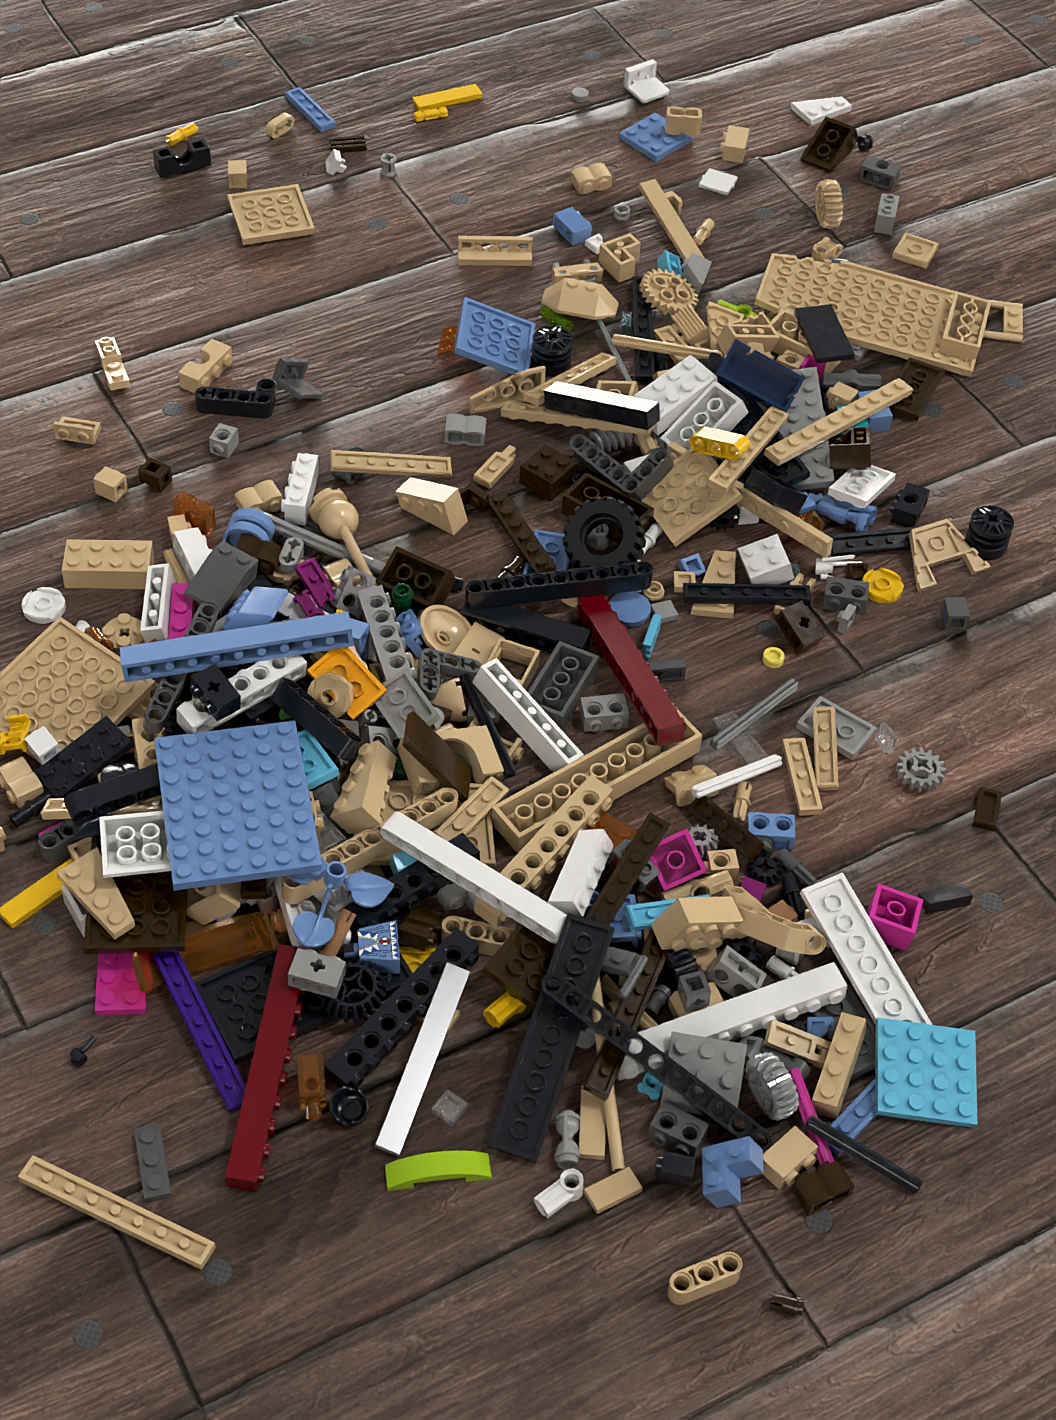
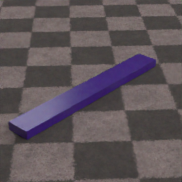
(201, 1028)

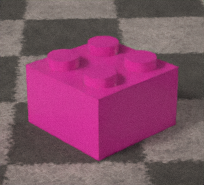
(677, 860)
(894, 915)

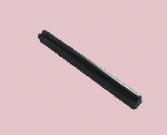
(484, 719)

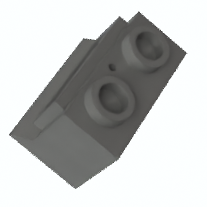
(648, 875)

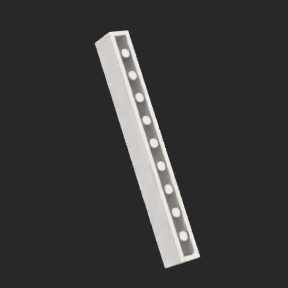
(746, 1013)

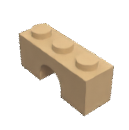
(215, 360)

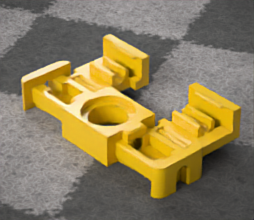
(18, 731)

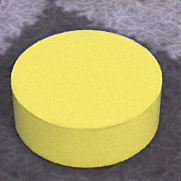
(773, 657)

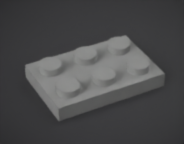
(401, 699)
(851, 731)

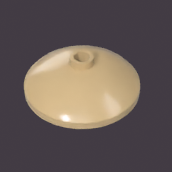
(443, 628)

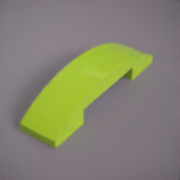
(437, 1166)

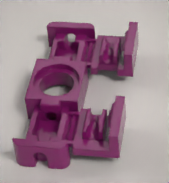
(314, 601)

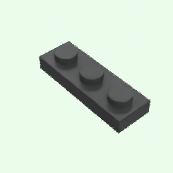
(152, 1163)

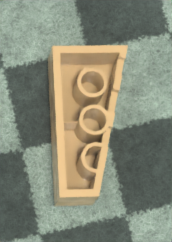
(365, 789)

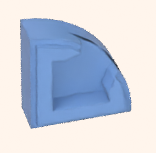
(819, 1026)

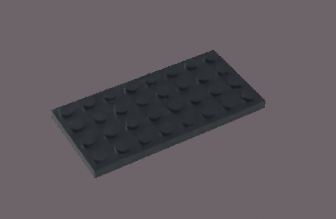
(240, 992)

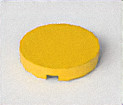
(884, 585)

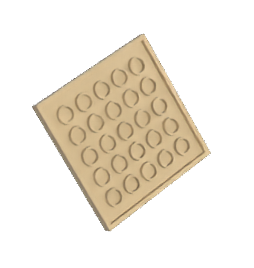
(67, 685)

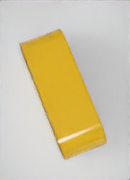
(719, 443)

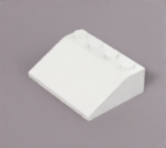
(134, 844)

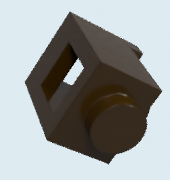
(155, 474)

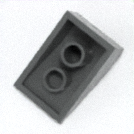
(223, 576)

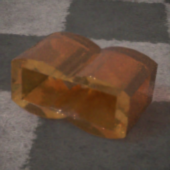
(197, 512)

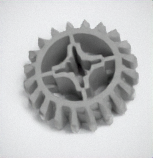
(772, 1086)

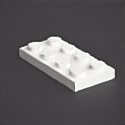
(861, 486)

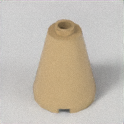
(451, 697)

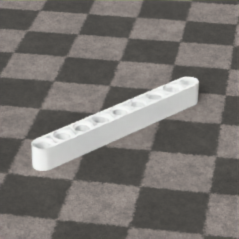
(474, 876)

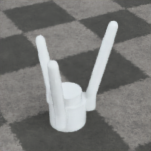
(825, 565)

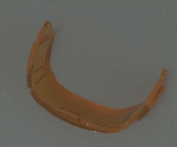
(212, 946)

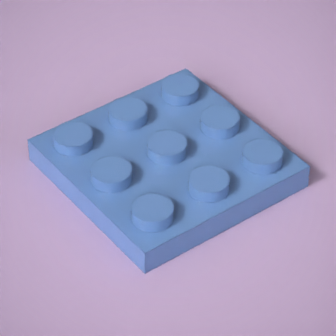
(650, 138)

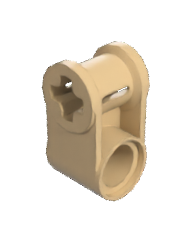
(825, 250)

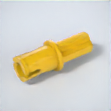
(181, 134)

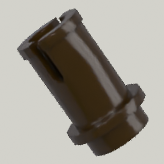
(787, 1304)

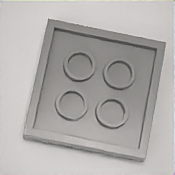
(710, 1060)

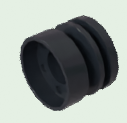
(552, 349)
(989, 531)

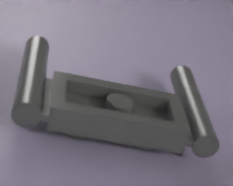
(626, 965)

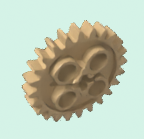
(667, 291)

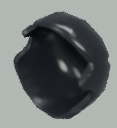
(349, 1106)

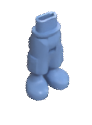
(844, 511)

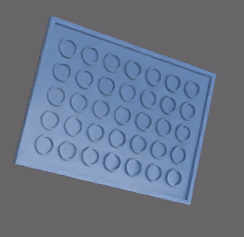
(236, 805)

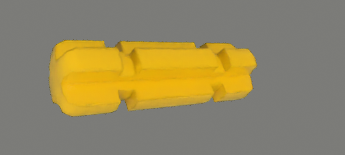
(430, 114)

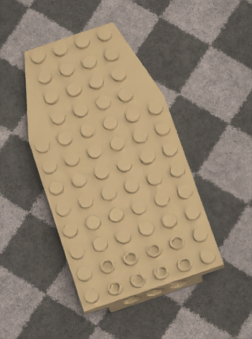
(882, 309)

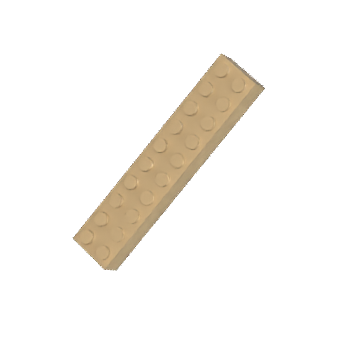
(619, 764)

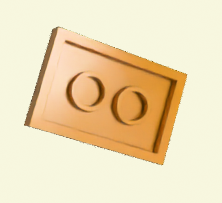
(365, 685)

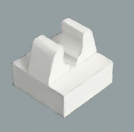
(335, 163)

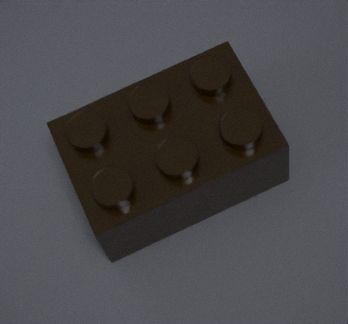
(426, 579)

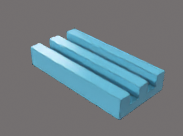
(651, 636)

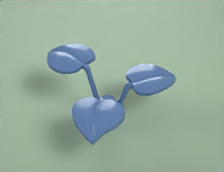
(366, 889)

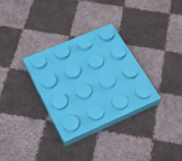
(925, 1072)

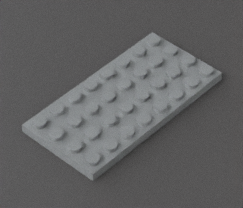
(804, 411)

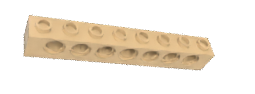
(590, 792)

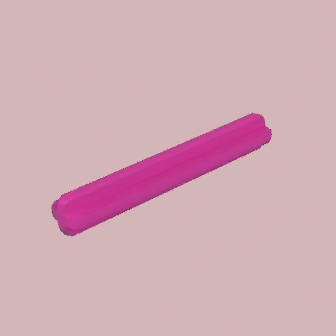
(806, 1110)

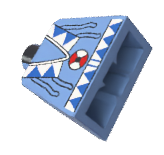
(377, 946)

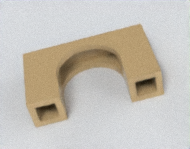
(470, 743)

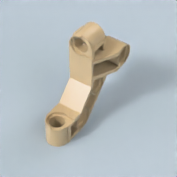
(772, 928)

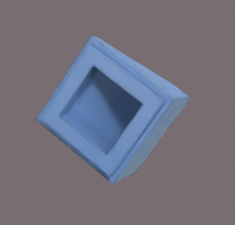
(692, 564)

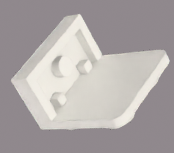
(642, 82)

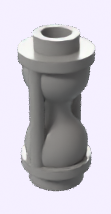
(567, 1151)

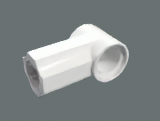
(559, 1194)

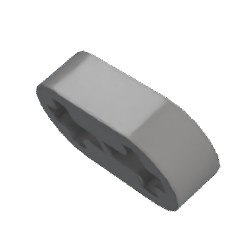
(287, 554)

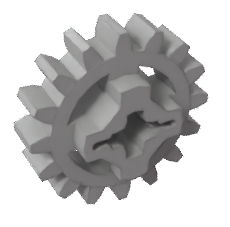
(920, 769)

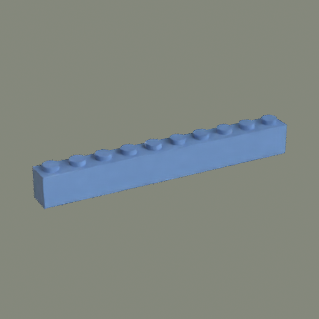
(236, 646)

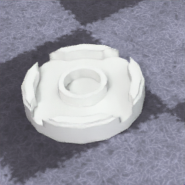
(43, 605)

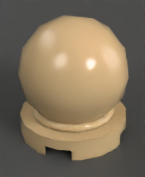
(332, 511)

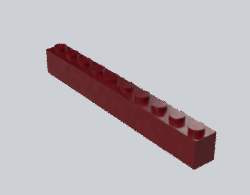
(631, 670)
(265, 1077)

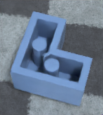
(725, 1166)

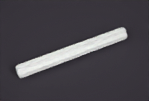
(736, 776)

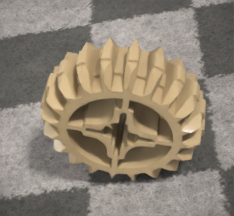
(828, 203)

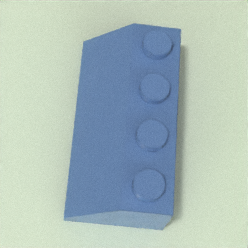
(255, 607)

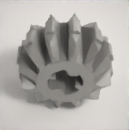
(704, 839)

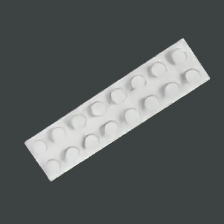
(862, 951)

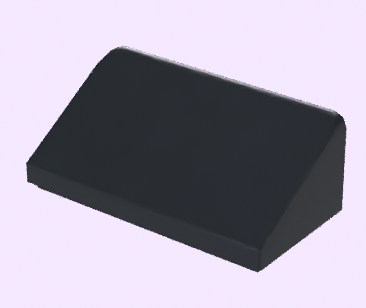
(945, 898)

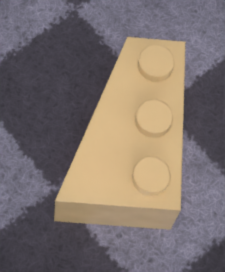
(752, 329)
(433, 503)

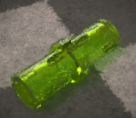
(556, 318)

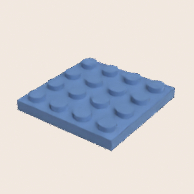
(494, 337)

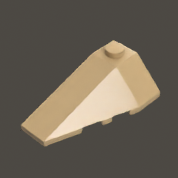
(507, 390)

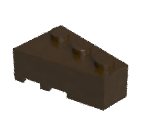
(852, 449)

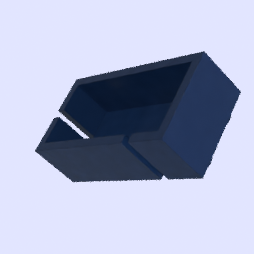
(758, 377)

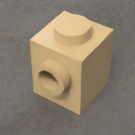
(110, 484)

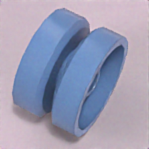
(248, 522)

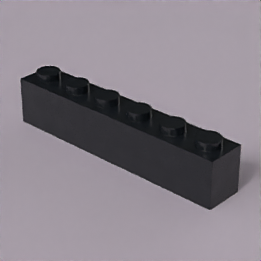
(602, 405)
(528, 627)

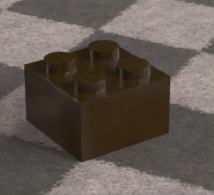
(547, 472)

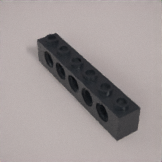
(408, 896)

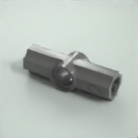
(851, 378)

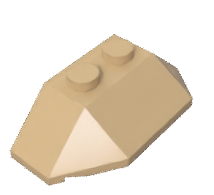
(580, 299)

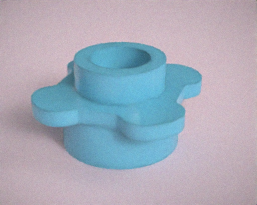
(644, 1087)

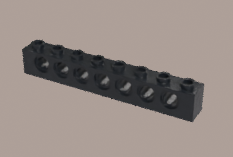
(339, 1070)

